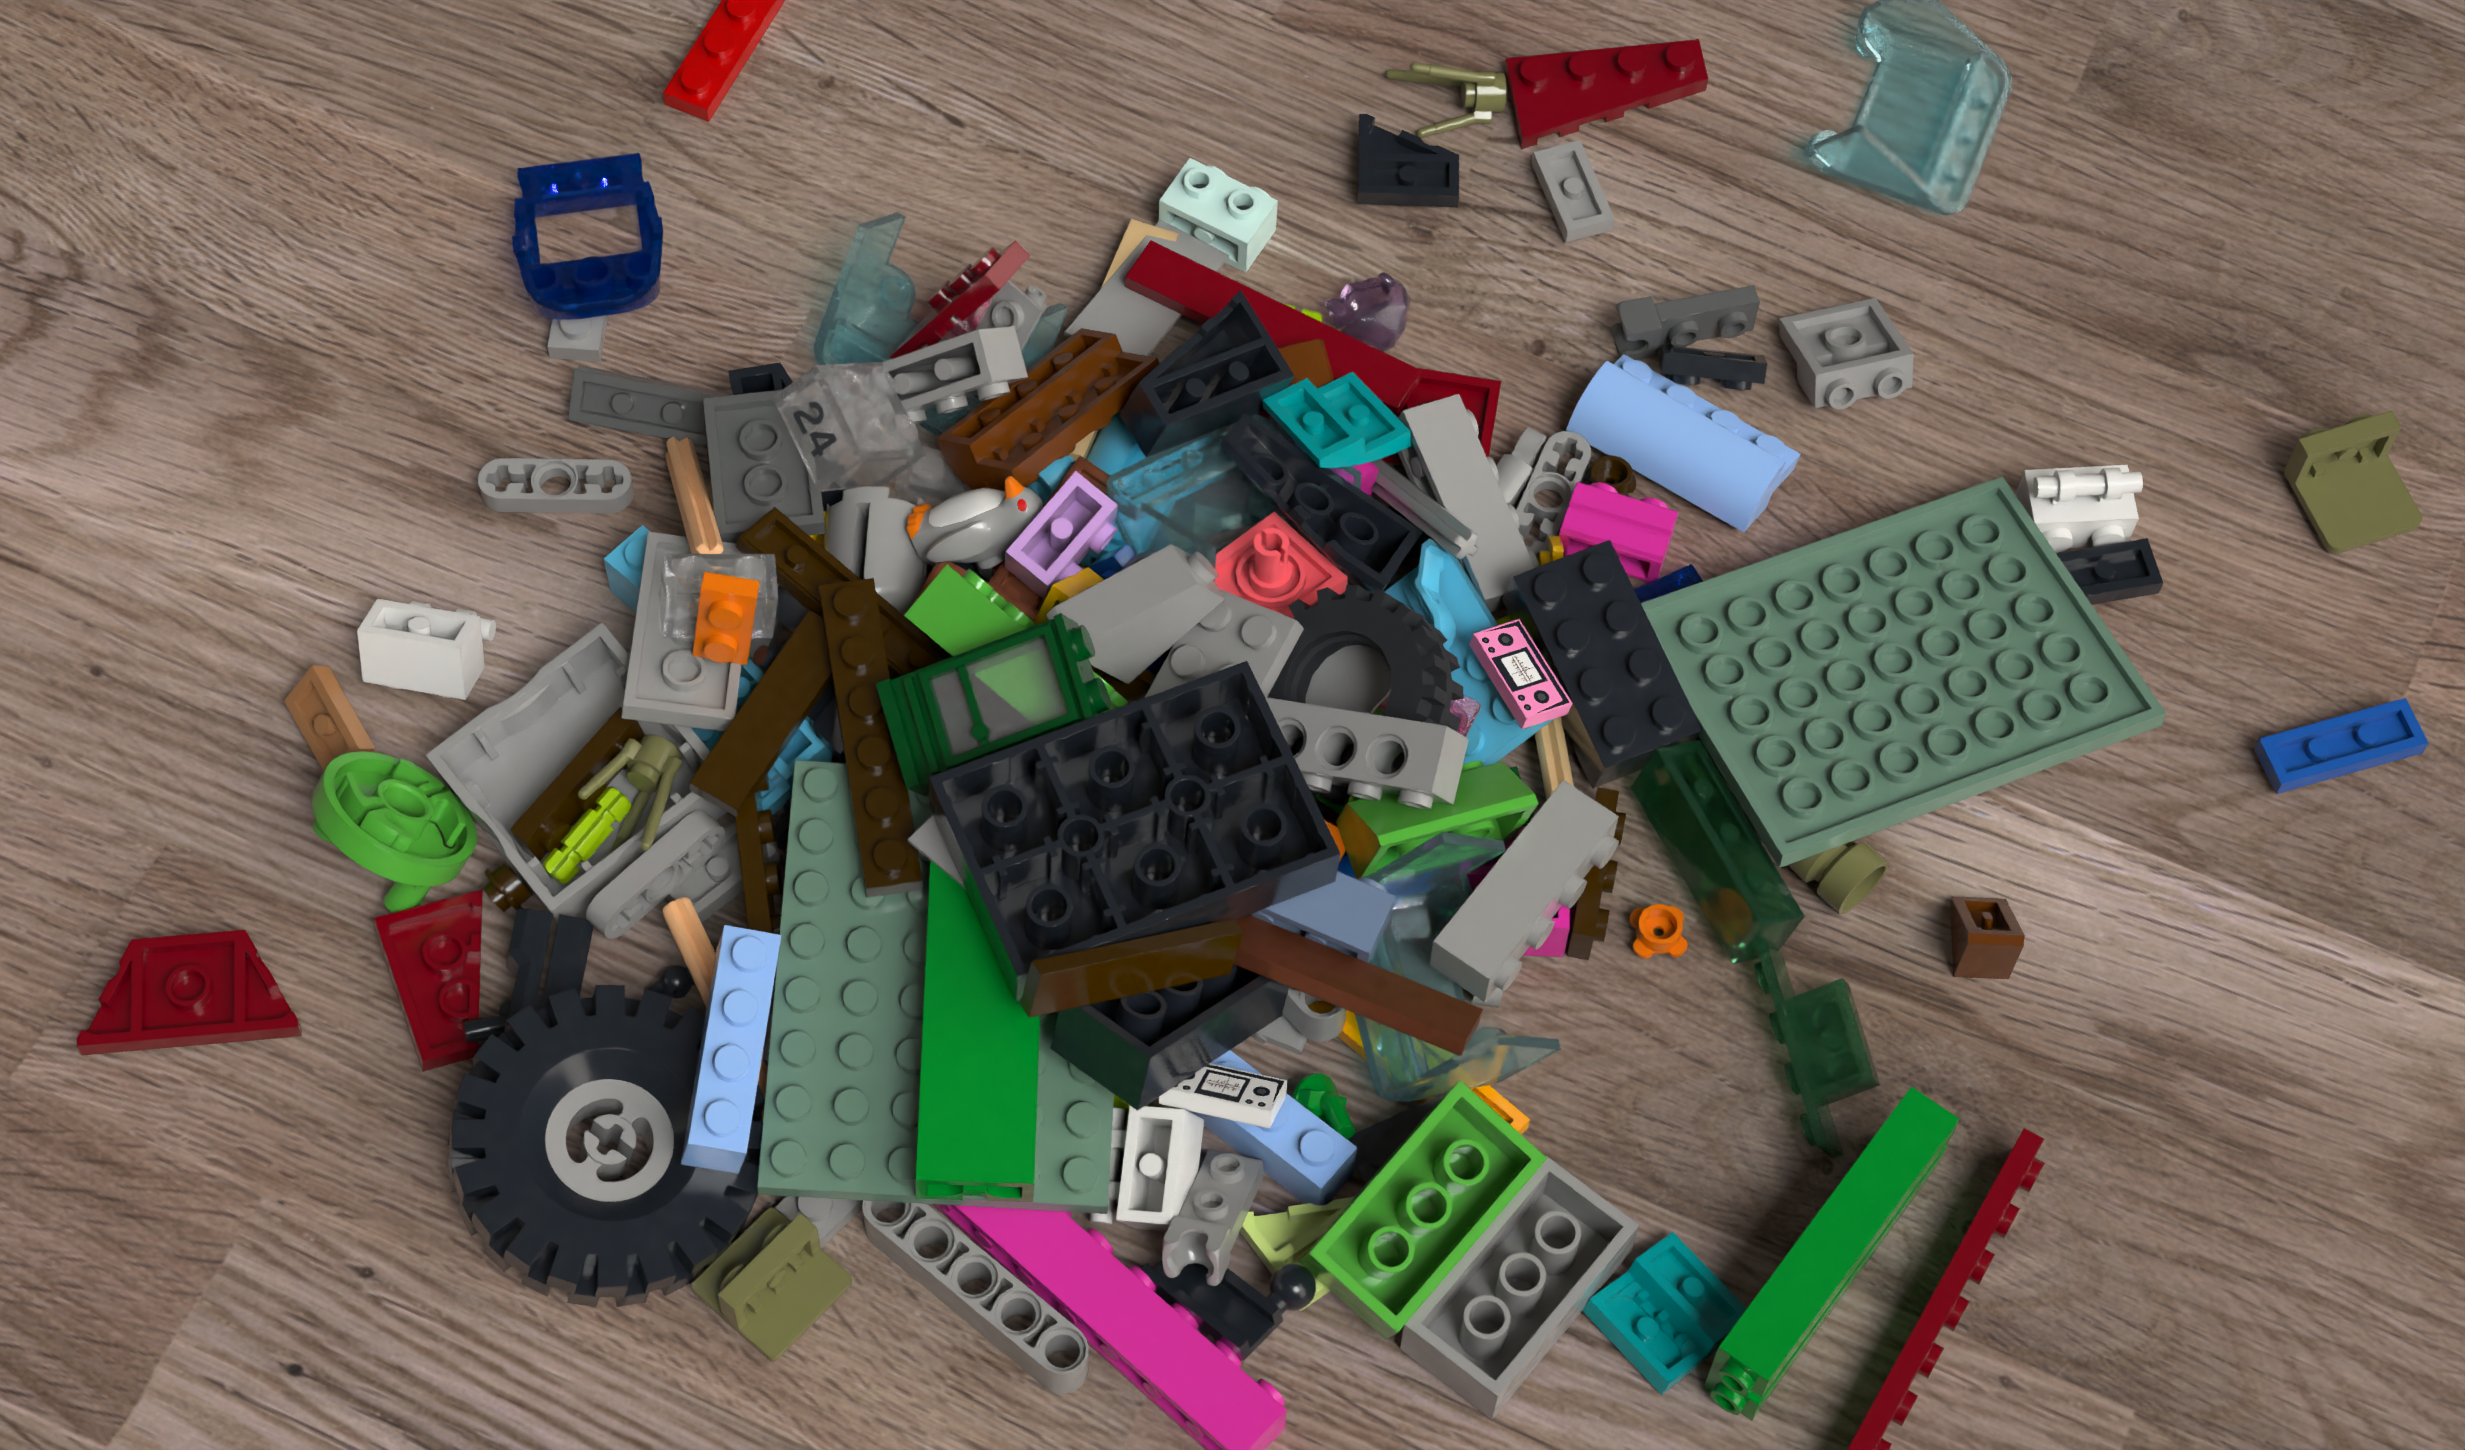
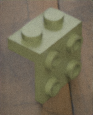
(2352, 484)

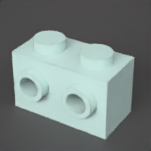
(1220, 212)

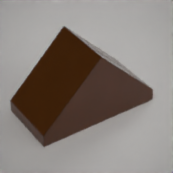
(1984, 937)

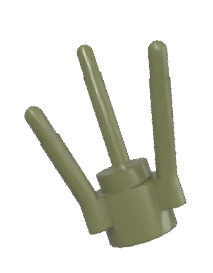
(1479, 91)
(651, 768)

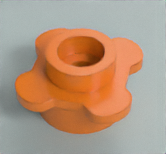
(1661, 917)

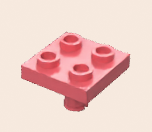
(1276, 567)

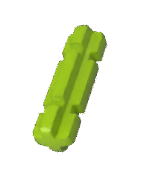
(586, 835)

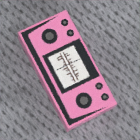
(1520, 674)

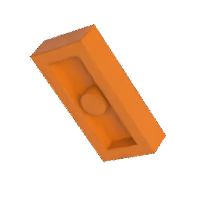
(725, 618)

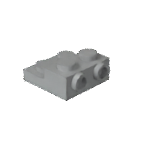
(1848, 354)

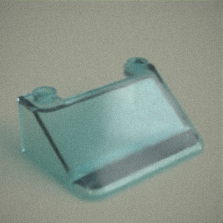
(1924, 109)

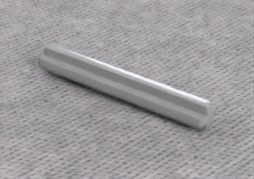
(1424, 511)

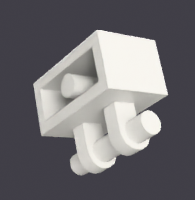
(2082, 504)
(423, 647)
(1157, 1166)

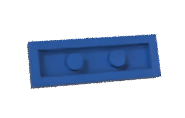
(2341, 745)

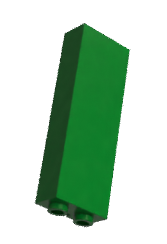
(974, 1063)
(1829, 1255)

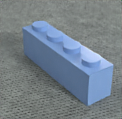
(731, 1050)
(1296, 1149)

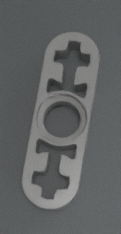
(540, 470)
(1544, 478)
(655, 874)

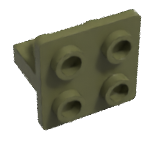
(773, 1282)

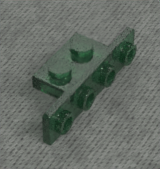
(1823, 1043)

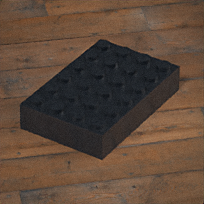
(1134, 824)

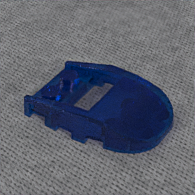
(594, 283)

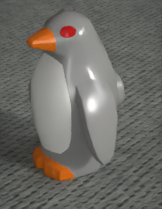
(973, 525)

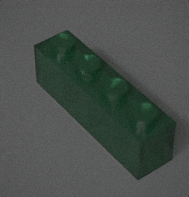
(1716, 850)

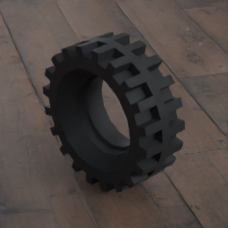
(1409, 644)

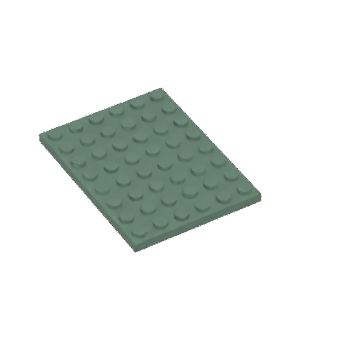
(1897, 670)
(852, 1028)

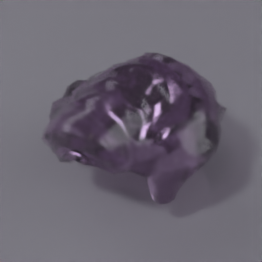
(1371, 311)

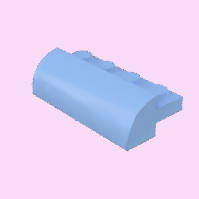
(1682, 441)

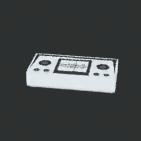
(1229, 1095)

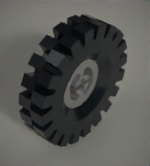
(566, 1218)

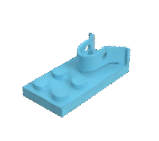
(1451, 603)

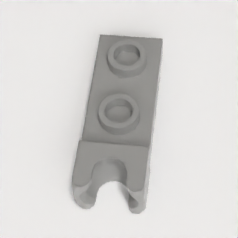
(1212, 1215)

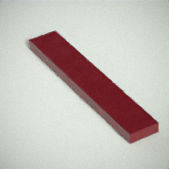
(1204, 292)

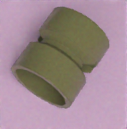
(1843, 873)

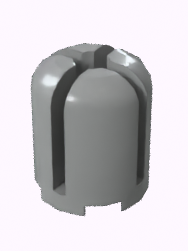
(872, 541)

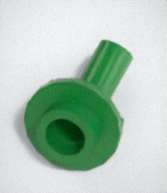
(1321, 1098)

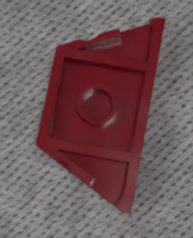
(189, 995)

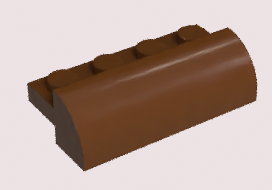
(1046, 414)

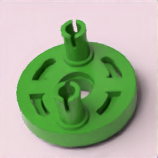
(386, 820)

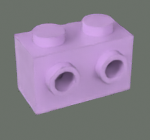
(1062, 535)

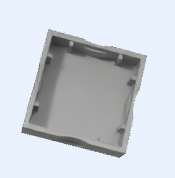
(522, 745)

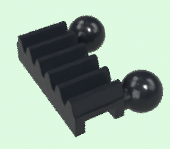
(1234, 1309)

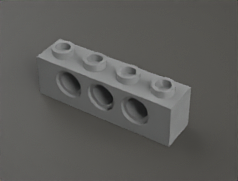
(1431, 753)

